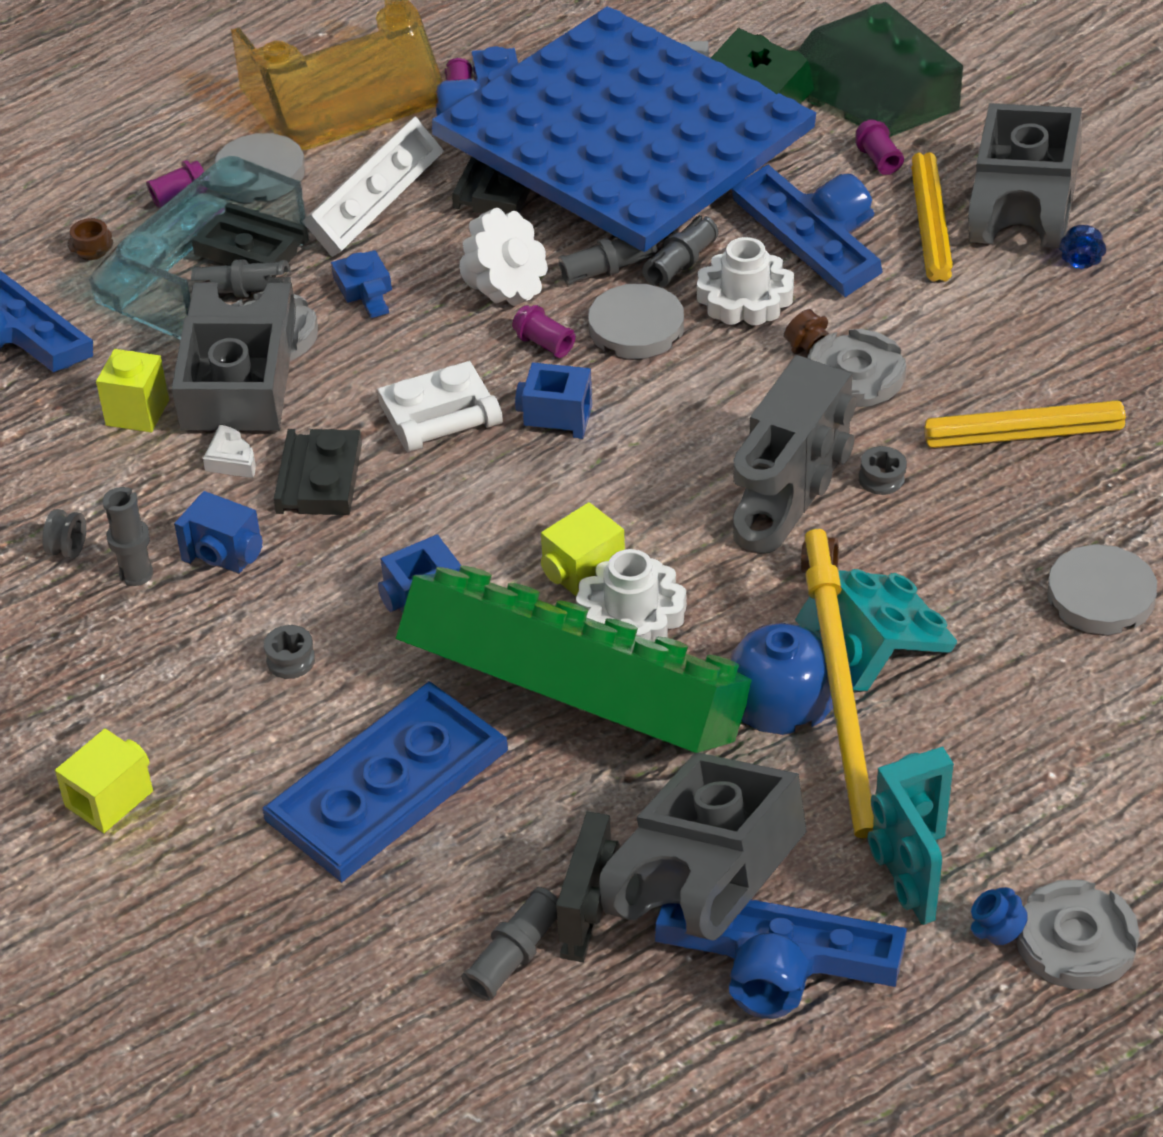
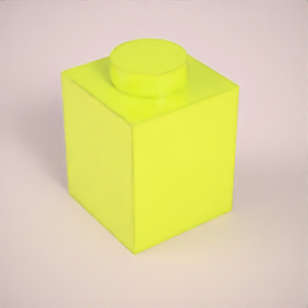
(132, 390)
(578, 545)
(105, 779)

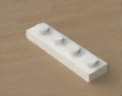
(373, 186)

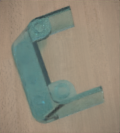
(135, 273)

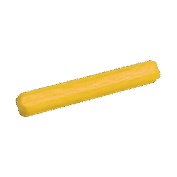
(931, 217)
(1024, 424)

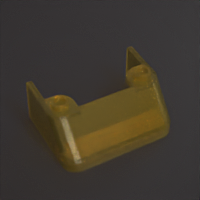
(345, 85)

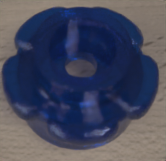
(1082, 246)

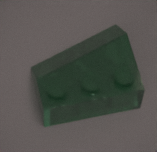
(882, 70)

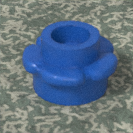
(998, 916)

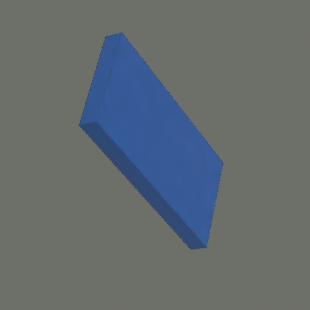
(385, 780)

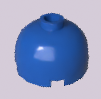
(786, 677)

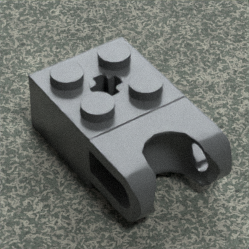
(1026, 171)
(234, 360)
(792, 450)
(706, 843)

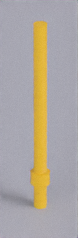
(824, 586)

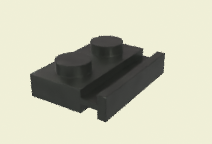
(488, 189)
(248, 236)
(318, 472)
(580, 899)

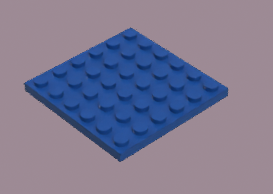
(624, 127)

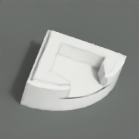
(229, 454)

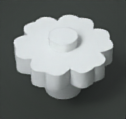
(503, 257)
(745, 284)
(635, 591)

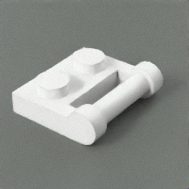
(438, 405)

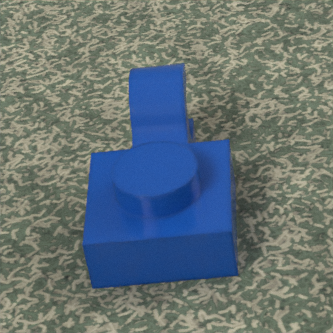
(363, 278)

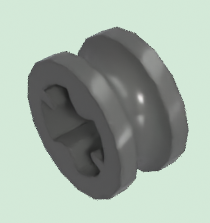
(871, 476)
(64, 533)
(282, 662)

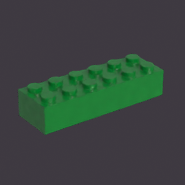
(576, 658)

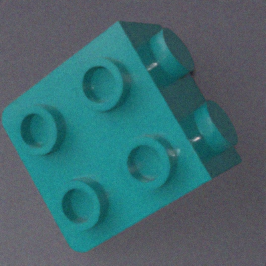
(877, 618)
(907, 820)

